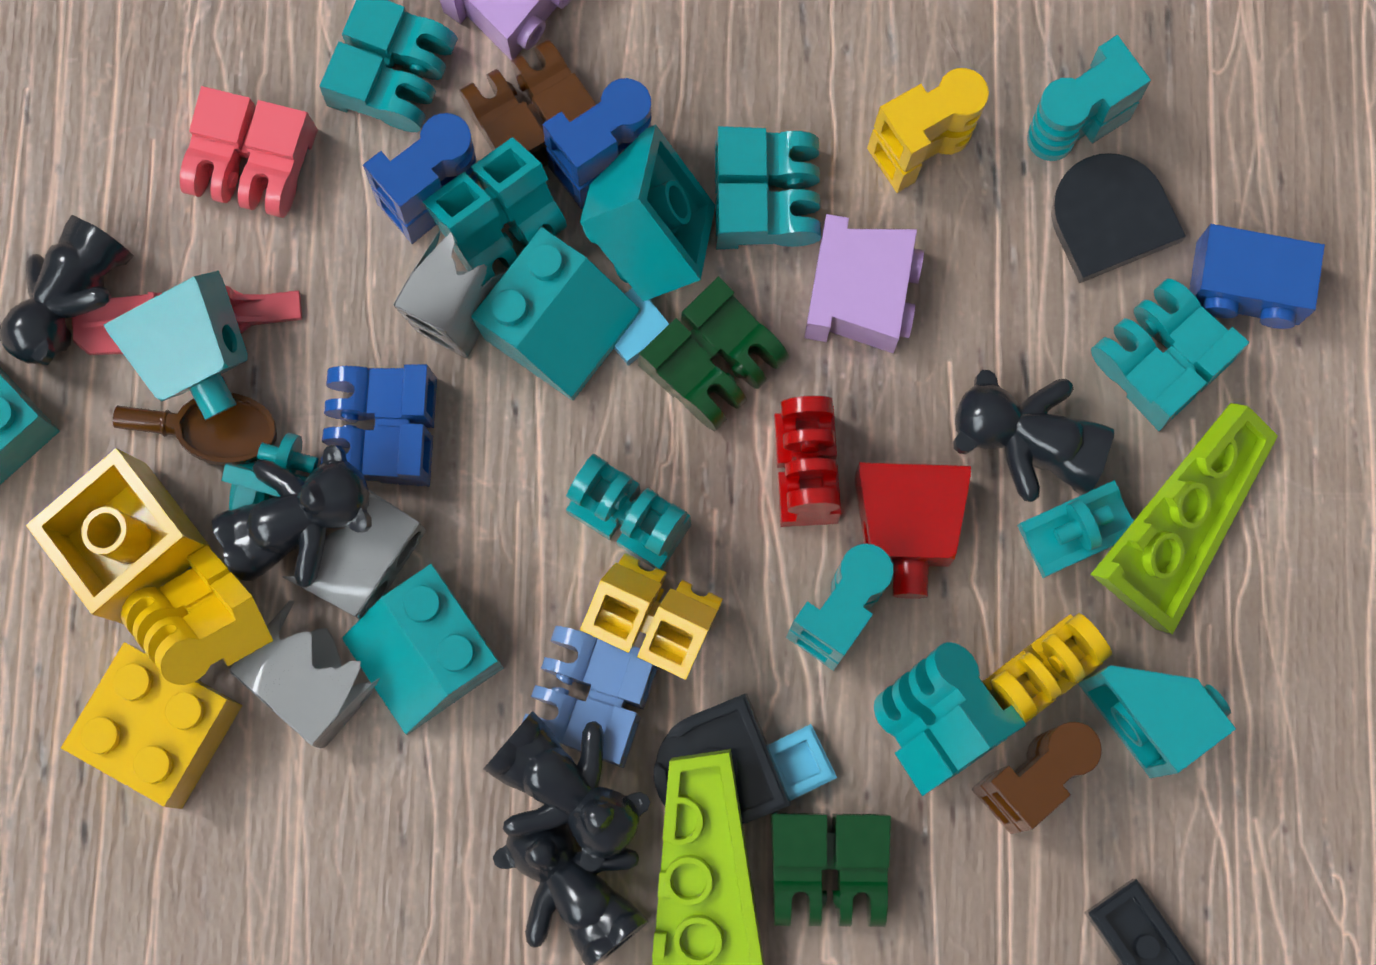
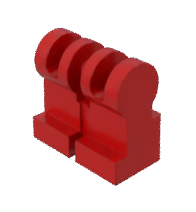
(808, 453)

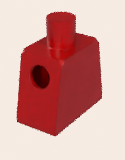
(913, 517)

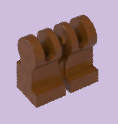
(550, 91)
(1036, 787)

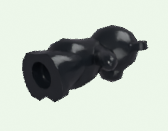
(60, 288)
(1031, 437)
(265, 532)
(571, 793)
(592, 910)

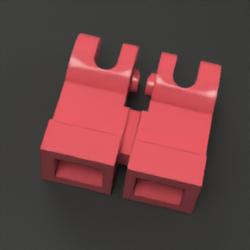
(231, 128)

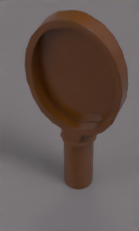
(220, 440)

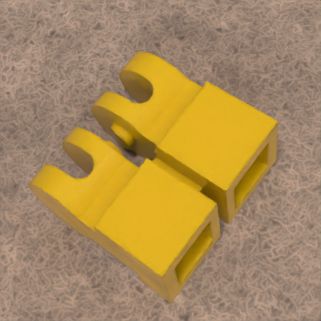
(926, 124)
(630, 604)
(195, 620)
(1049, 666)

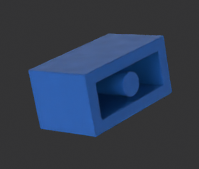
(1256, 275)

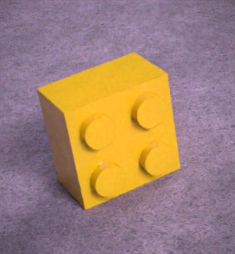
(116, 534)
(150, 730)

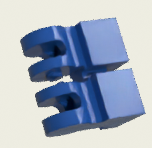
(591, 142)
(420, 171)
(403, 409)

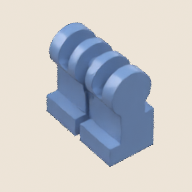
(613, 680)

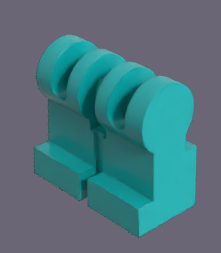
(362, 71)
(1089, 104)
(511, 194)
(745, 208)
(1195, 353)
(607, 498)
(854, 590)
(943, 716)

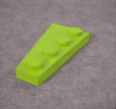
(1181, 528)
(705, 873)

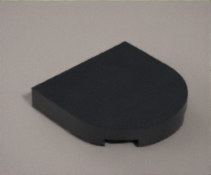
(1111, 214)
(727, 727)

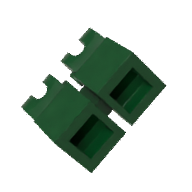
(708, 328)
(854, 847)

